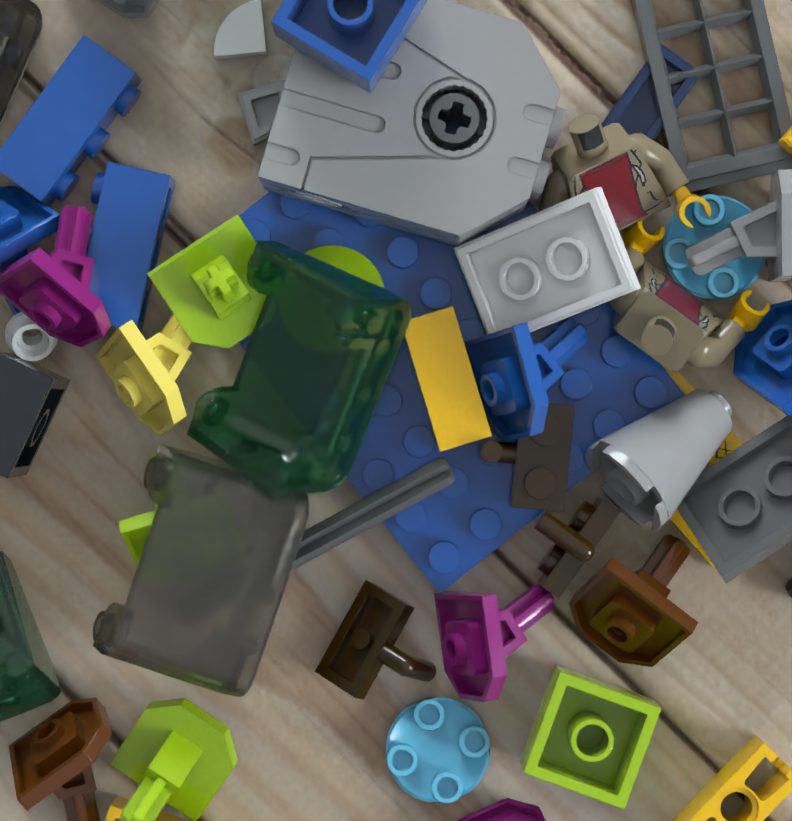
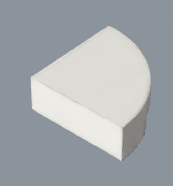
(242, 33)

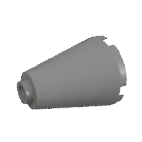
(660, 455)

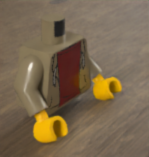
(629, 168)
(672, 321)

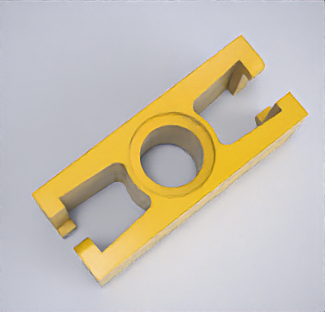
(446, 379)
(732, 779)

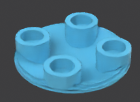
(723, 281)
(437, 750)

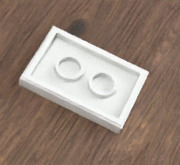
(548, 265)

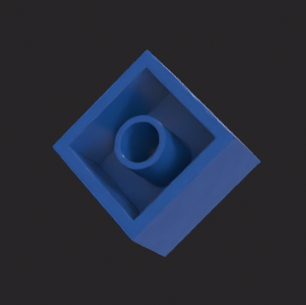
(348, 35)

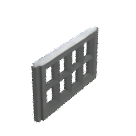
(734, 165)

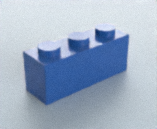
(69, 122)
(127, 238)

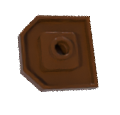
(630, 610)
(59, 758)

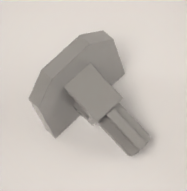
(757, 235)

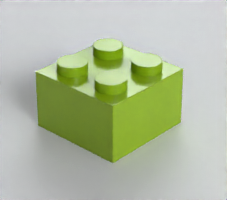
(589, 736)

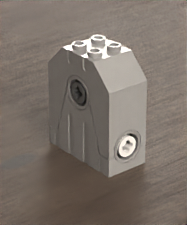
(389, 149)

